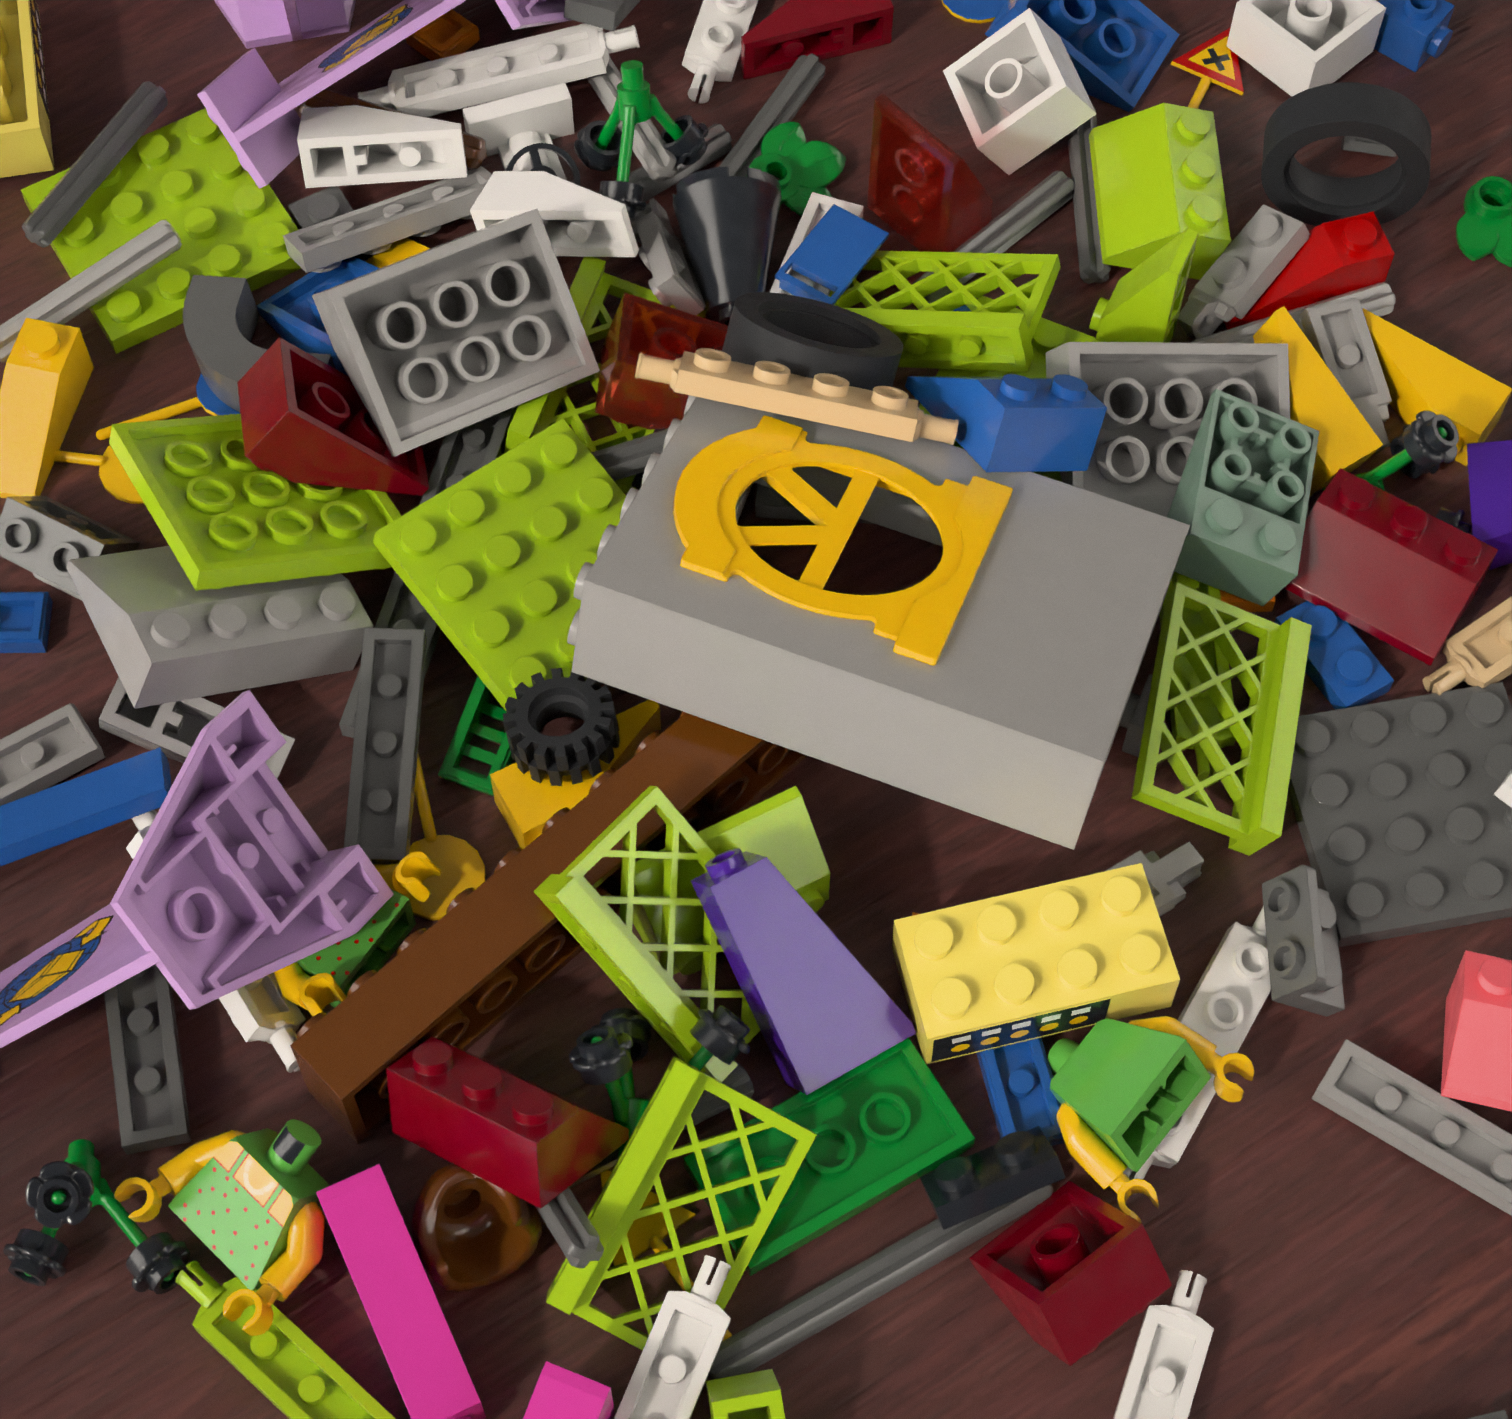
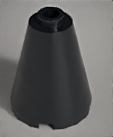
(728, 233)

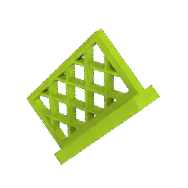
(589, 295)
(958, 339)
(1265, 739)
(617, 949)
(640, 1169)

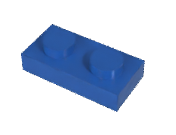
(1339, 659)

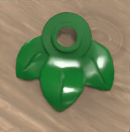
(798, 164)
(1487, 221)

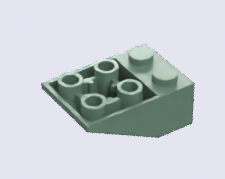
(1245, 499)

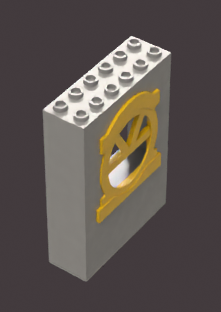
(968, 689)

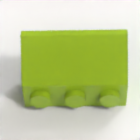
(1155, 181)
(772, 829)

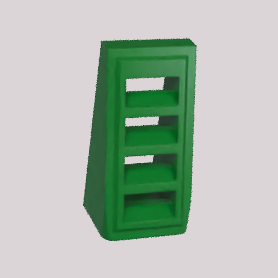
(460, 746)

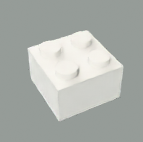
(1304, 40)
(1019, 92)

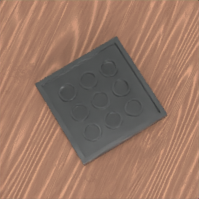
(1407, 811)

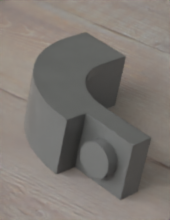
(220, 328)

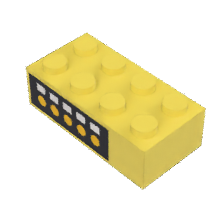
(23, 92)
(1034, 963)

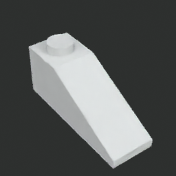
(377, 147)
(573, 216)

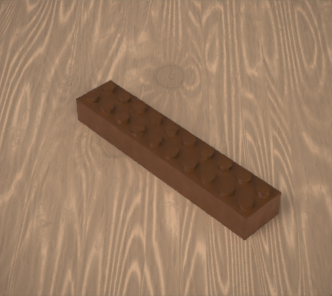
(501, 937)

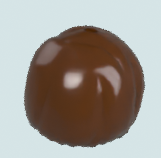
(471, 1230)

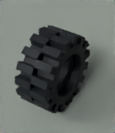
(566, 753)

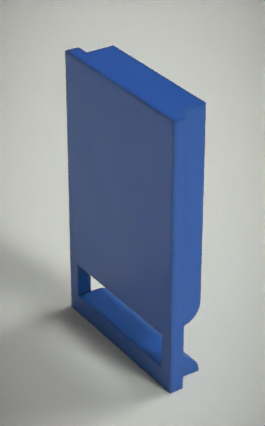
(832, 255)

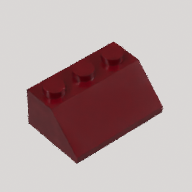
(1388, 566)
(496, 1122)

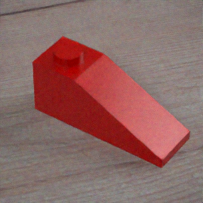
(1332, 262)

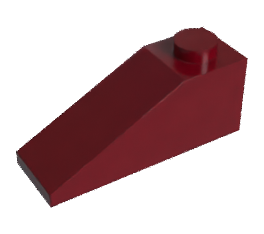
(817, 28)

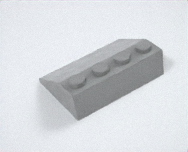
(458, 332)
(1157, 405)
(214, 641)

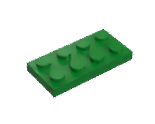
(873, 1137)

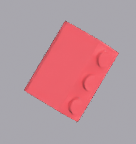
(1479, 1033)

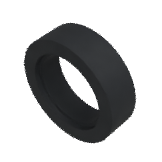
(1346, 111)
(812, 339)

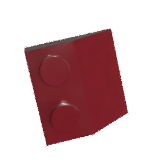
(1073, 1271)

